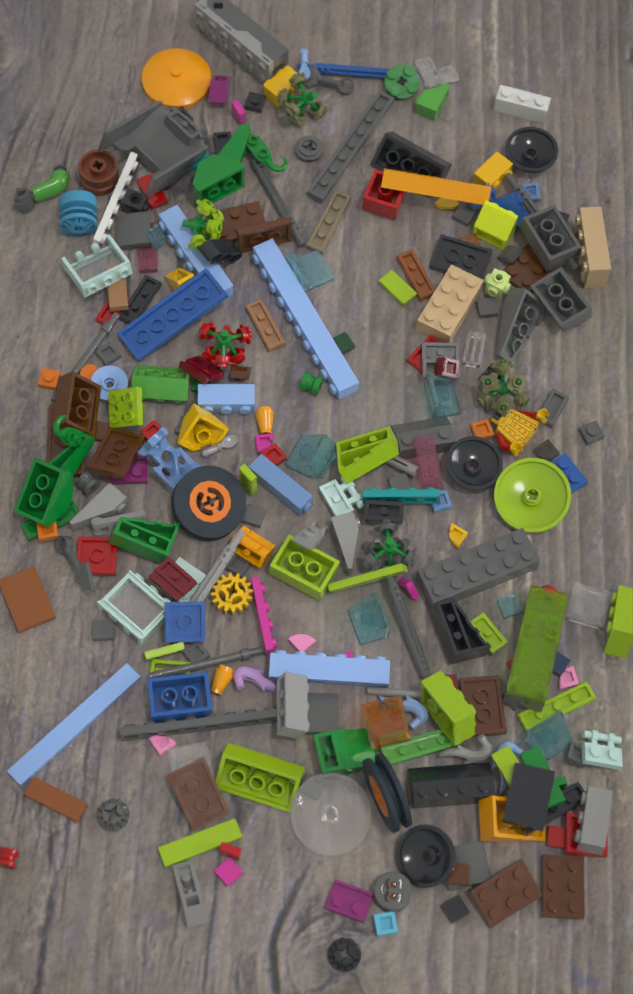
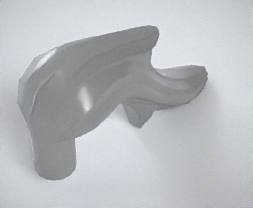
(470, 755)

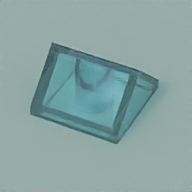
(441, 396)
(369, 620)
(550, 735)

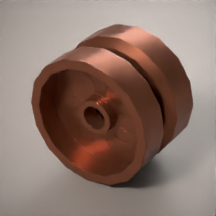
(98, 172)

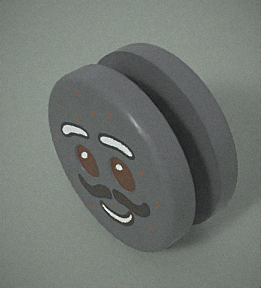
(392, 892)

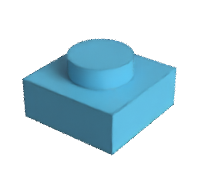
(385, 924)

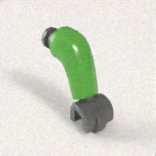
(52, 187)

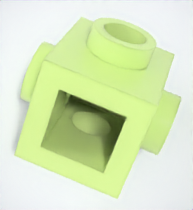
(497, 284)

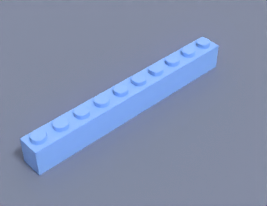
(305, 319)

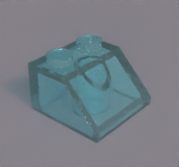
(312, 455)

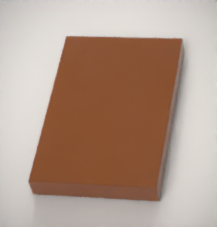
(26, 599)

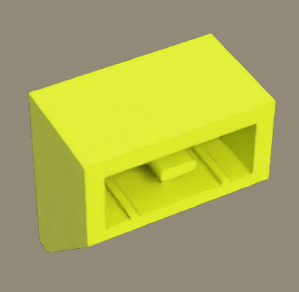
(495, 225)

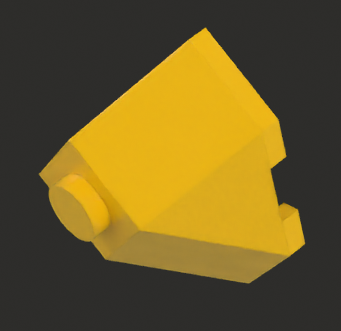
(200, 429)

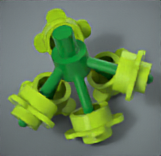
(206, 226)

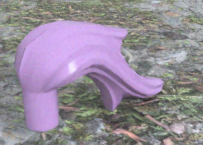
(253, 675)

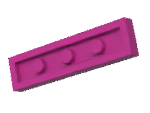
(262, 607)

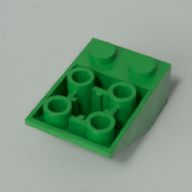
(342, 750)

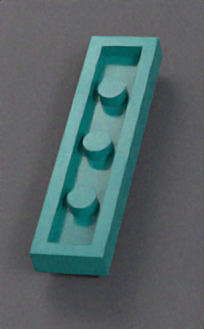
(408, 496)

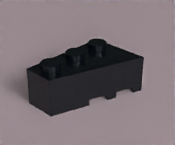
(456, 632)

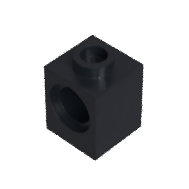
(134, 197)

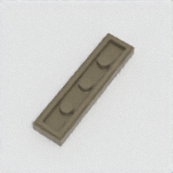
(328, 222)

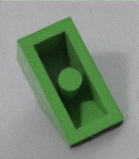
(431, 101)

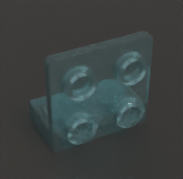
(310, 269)

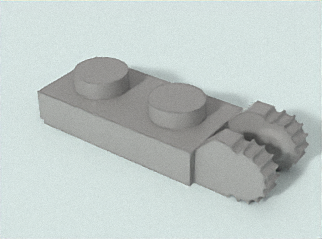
(311, 535)

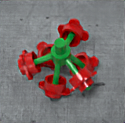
(225, 337)

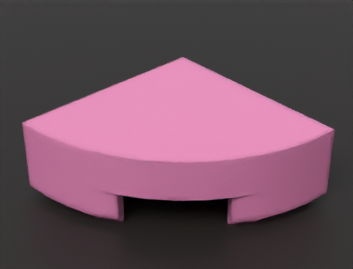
(302, 642)
(568, 679)
(162, 743)

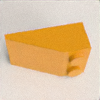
(492, 826)

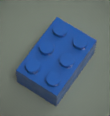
(179, 697)

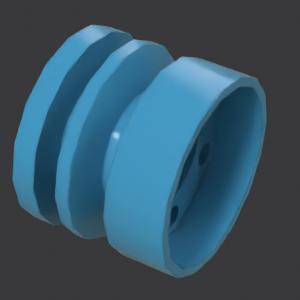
(78, 213)

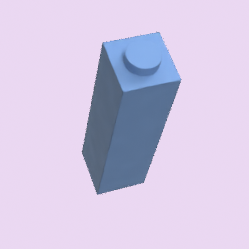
(281, 485)

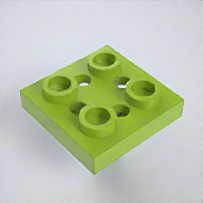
(129, 407)

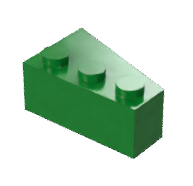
(144, 538)

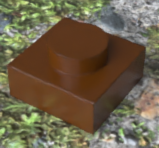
(240, 373)

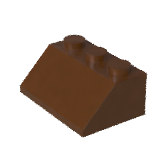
(79, 401)

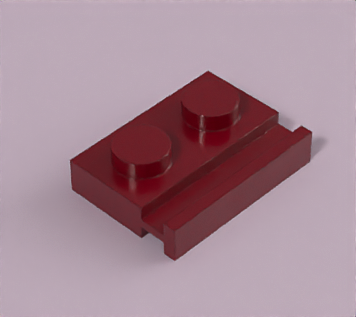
(201, 369)
(172, 579)

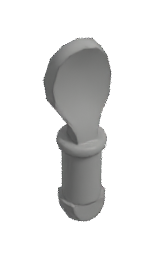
(228, 442)

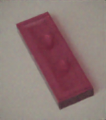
(148, 258)
(428, 462)

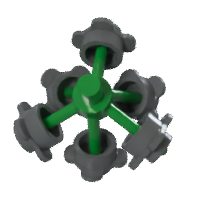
(390, 546)

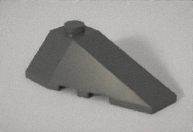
(519, 317)

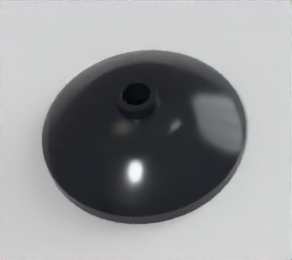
(534, 143)
(477, 453)
(414, 860)

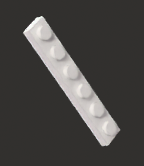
(117, 195)

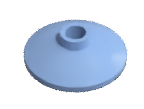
(110, 375)

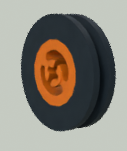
(198, 483)
(387, 792)

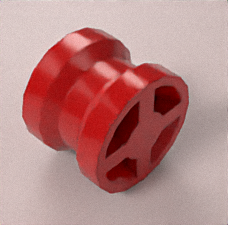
(8, 857)

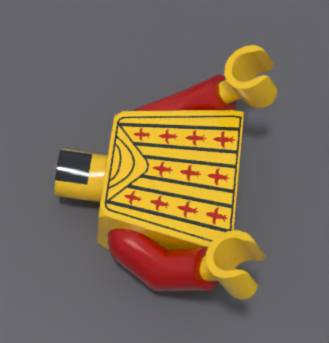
(517, 428)

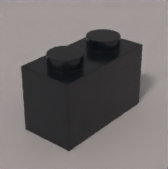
(380, 510)

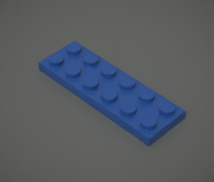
(172, 315)

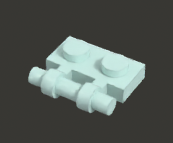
(337, 500)
(601, 755)

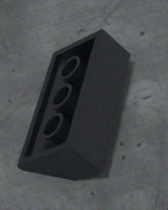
(405, 156)
(450, 785)

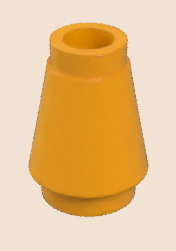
(265, 419)
(222, 677)

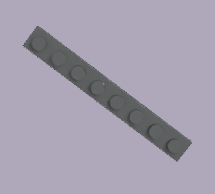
(350, 146)
(193, 724)

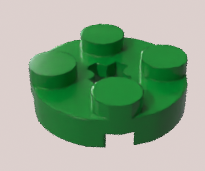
(396, 90)

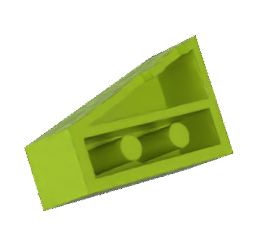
(365, 452)
(621, 623)

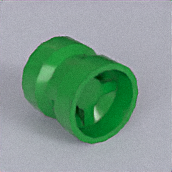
(312, 383)

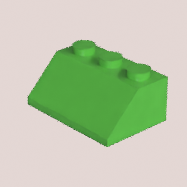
(162, 383)

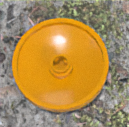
(176, 78)

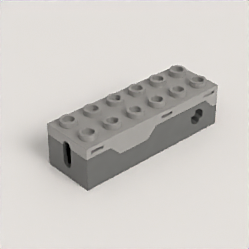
(241, 38)

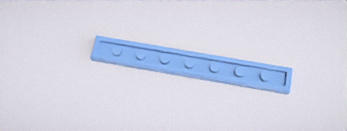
(73, 725)

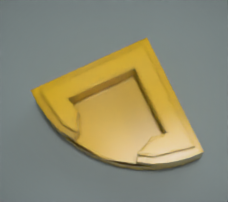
(444, 203)
(457, 535)

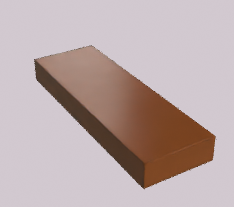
(416, 275)
(56, 799)

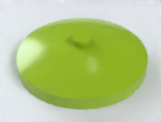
(532, 495)

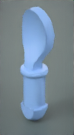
(304, 62)

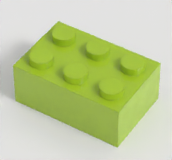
(304, 568)
(448, 707)

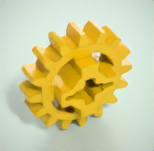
(239, 596)

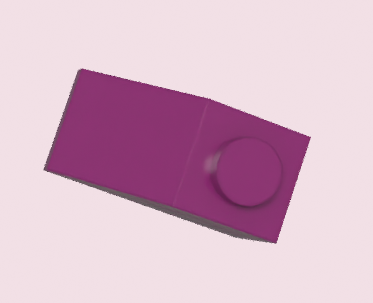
(219, 89)

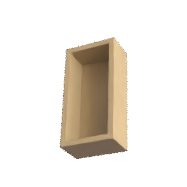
(594, 251)
(449, 305)

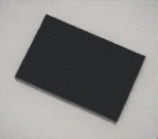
(461, 254)
(529, 796)

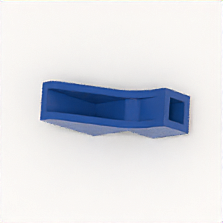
(509, 201)

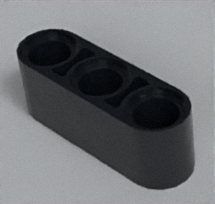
(220, 251)

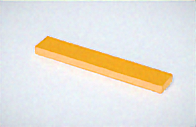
(435, 186)

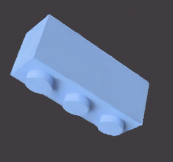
(227, 398)

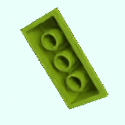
(258, 777)

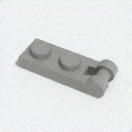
(110, 522)

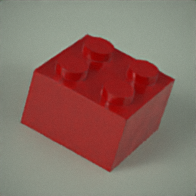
(382, 200)

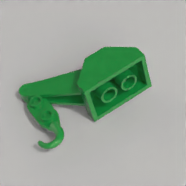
(225, 173)
(49, 484)

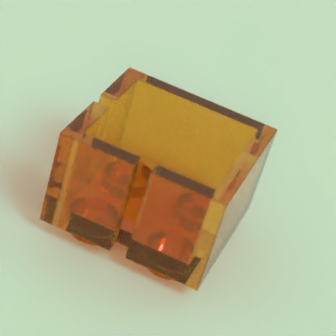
(388, 725)

